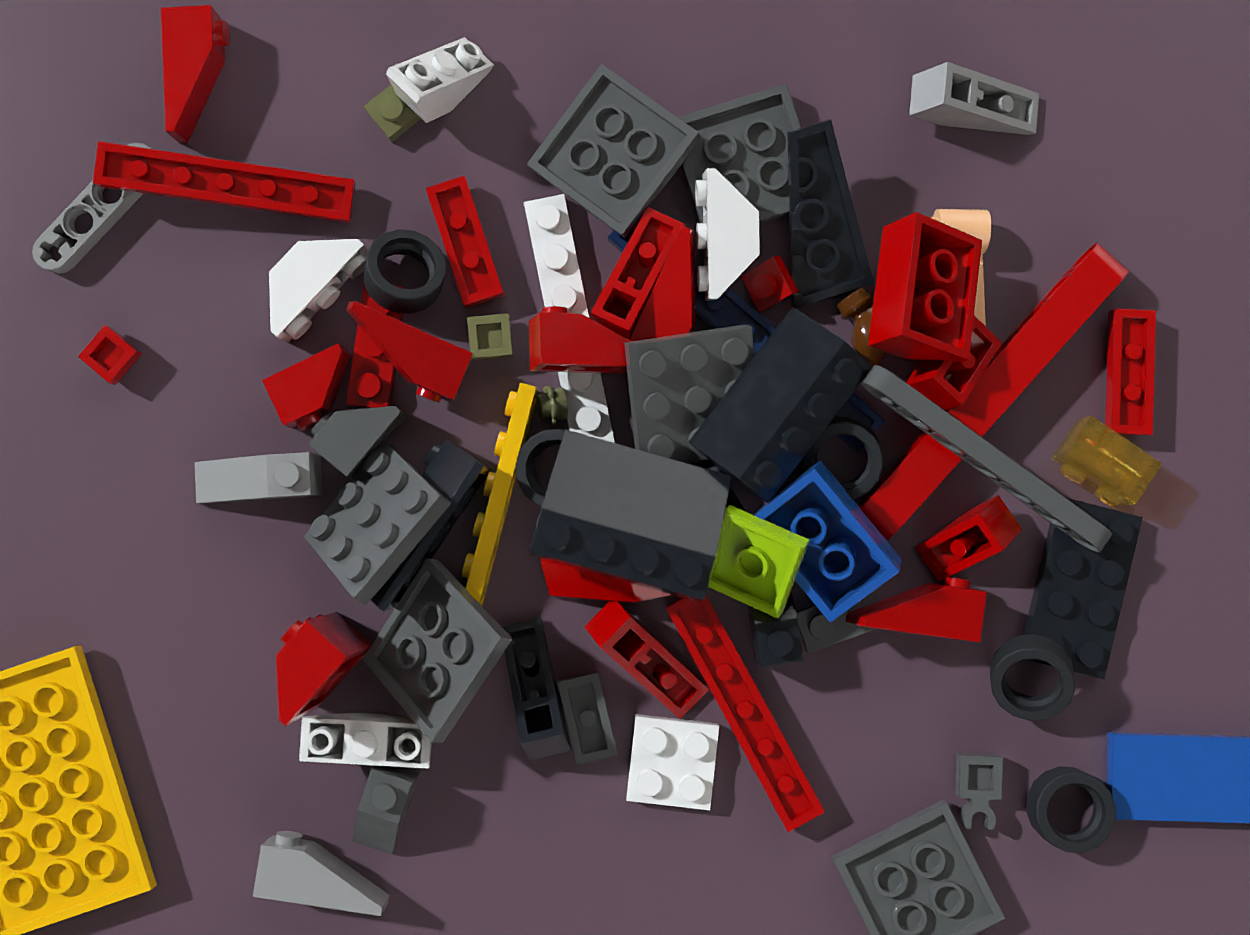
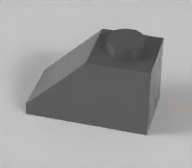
(353, 435)
(384, 807)

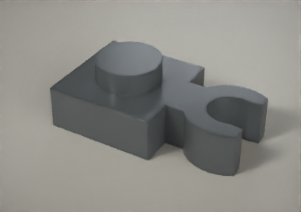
(978, 781)

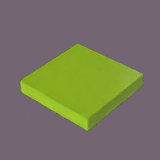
(756, 561)

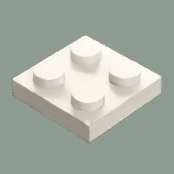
(672, 762)

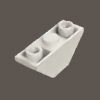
(439, 78)
(726, 235)
(309, 281)
(364, 740)

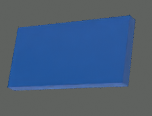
(1179, 777)

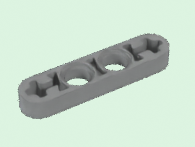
(103, 215)

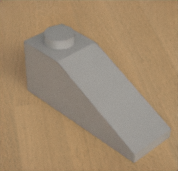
(972, 100)
(259, 478)
(310, 875)

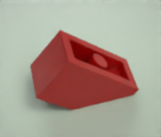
(952, 381)
(308, 387)
(969, 538)

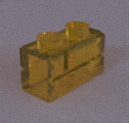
(1105, 462)

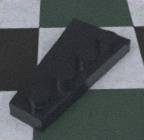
(824, 228)

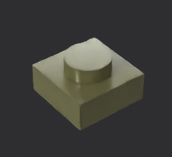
(391, 113)
(490, 336)

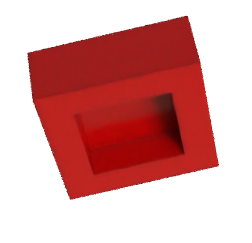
(769, 283)
(110, 355)

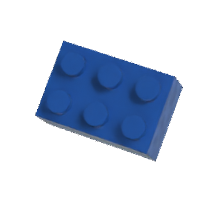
(844, 550)

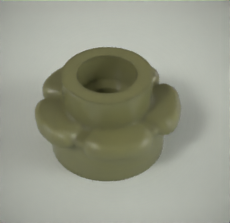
(552, 404)

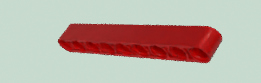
(1004, 379)

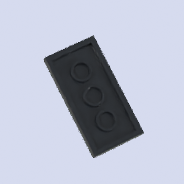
(1083, 591)

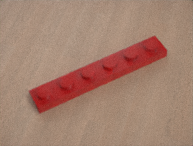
(223, 182)
(746, 711)

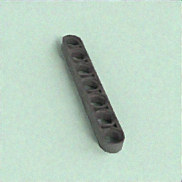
(986, 459)

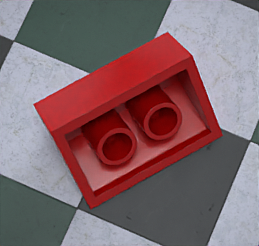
(925, 290)
(315, 662)

